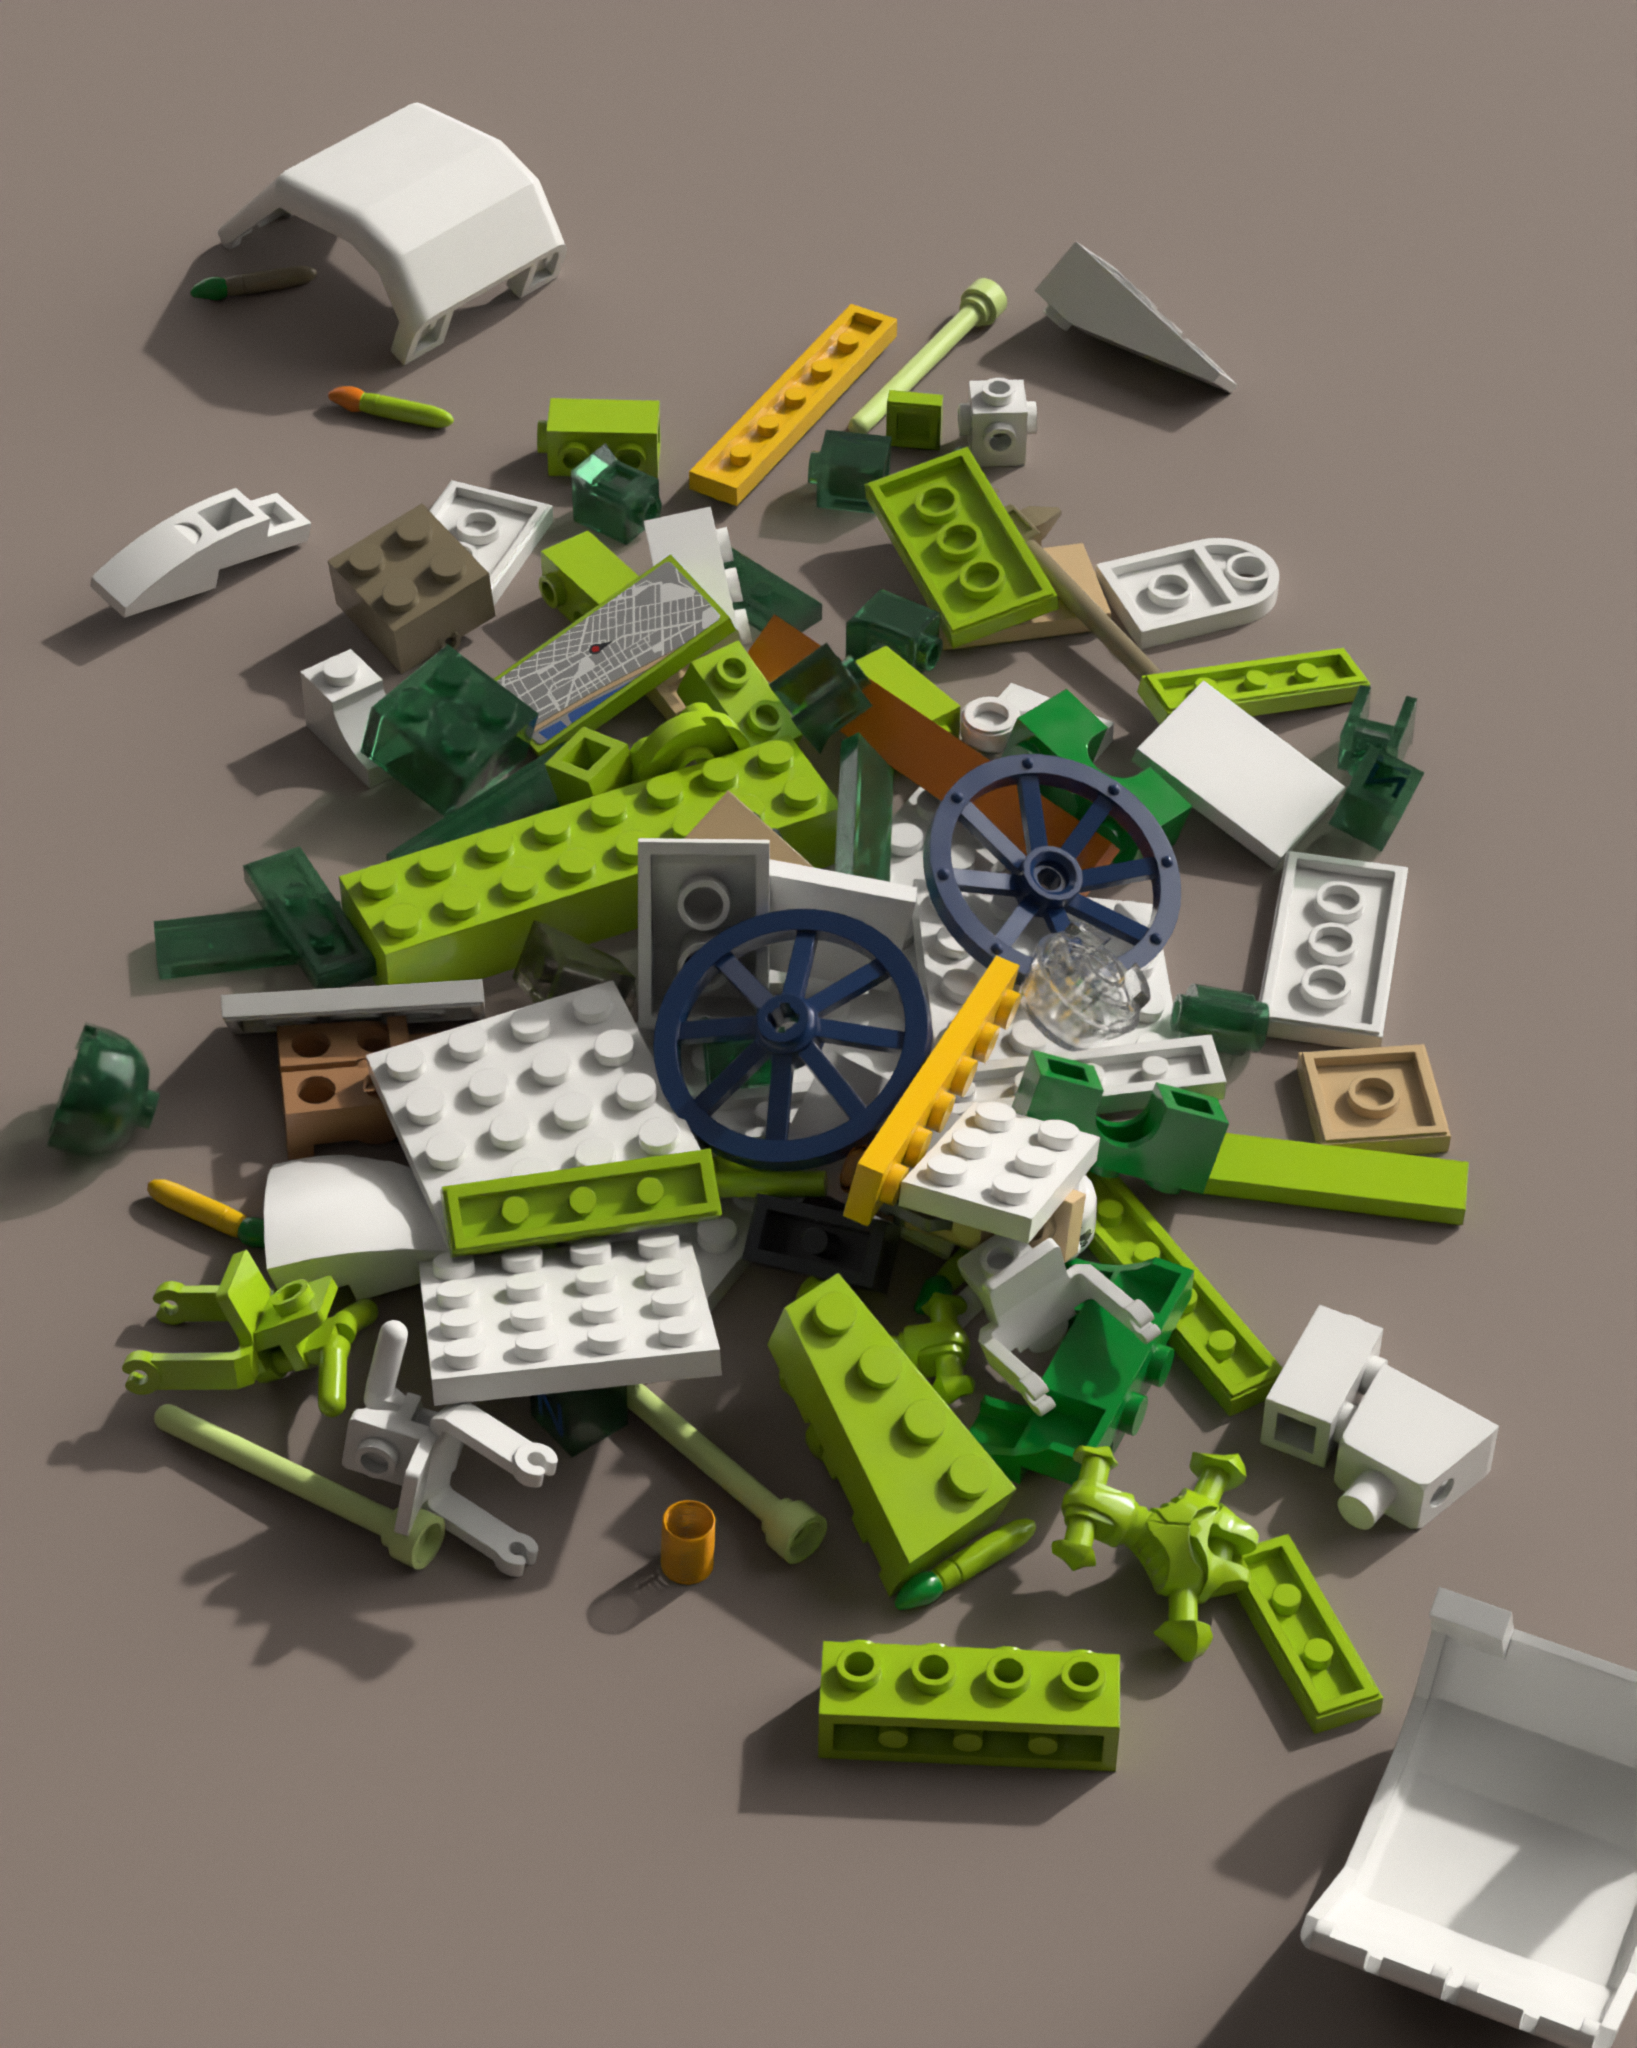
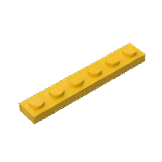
(792, 405)
(932, 1092)

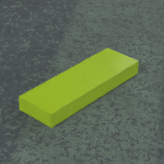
(1305, 1637)

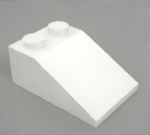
(684, 900)

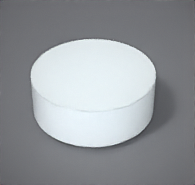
(988, 723)

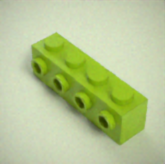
(969, 1705)

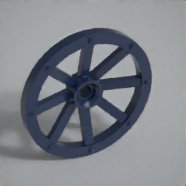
(1048, 864)
(798, 1045)

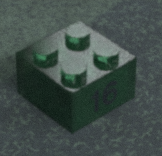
(448, 731)

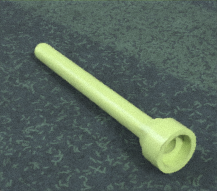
(979, 306)
(790, 1526)
(413, 1550)

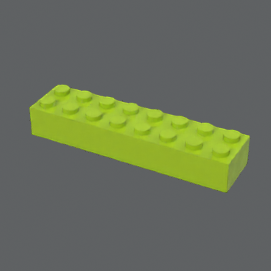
(473, 900)

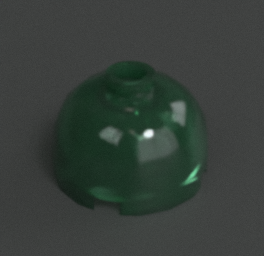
(102, 1095)

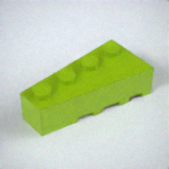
(885, 1434)

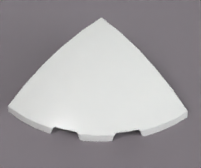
(348, 1222)

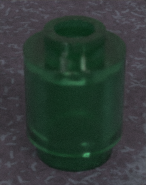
(1230, 1016)

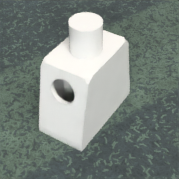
(1409, 1453)

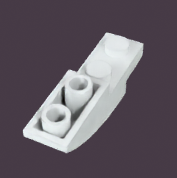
(192, 546)

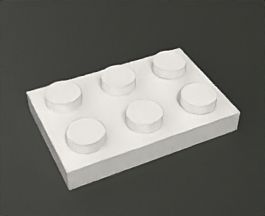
(1000, 1171)

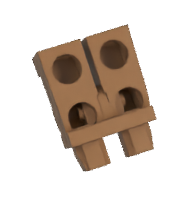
(329, 1083)

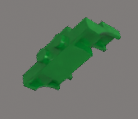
(1093, 1378)

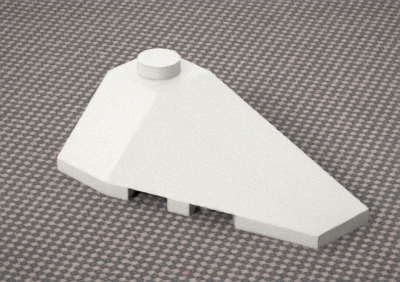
(1107, 306)

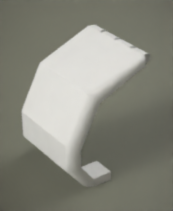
(429, 209)
(1501, 1836)

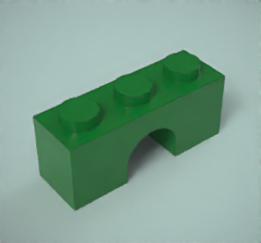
(1073, 732)
(1165, 1145)

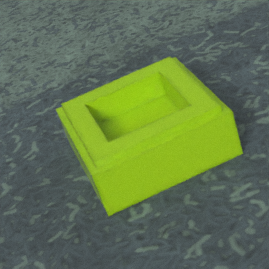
(914, 419)

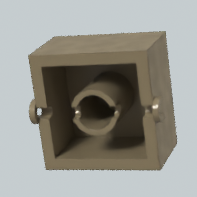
(412, 588)

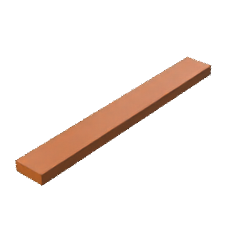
(924, 749)

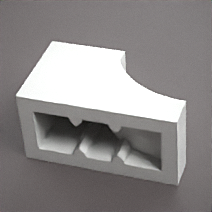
(338, 708)

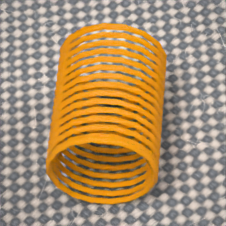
(703, 1542)

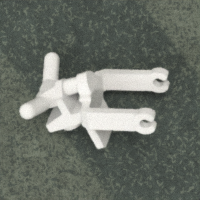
(1029, 1306)
(421, 1449)

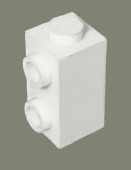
(1321, 1385)

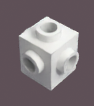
(997, 421)

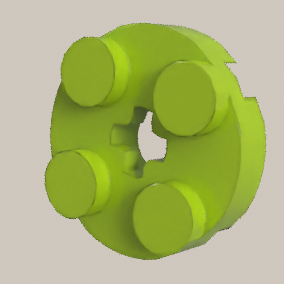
(692, 735)

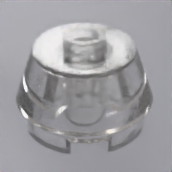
(1081, 990)

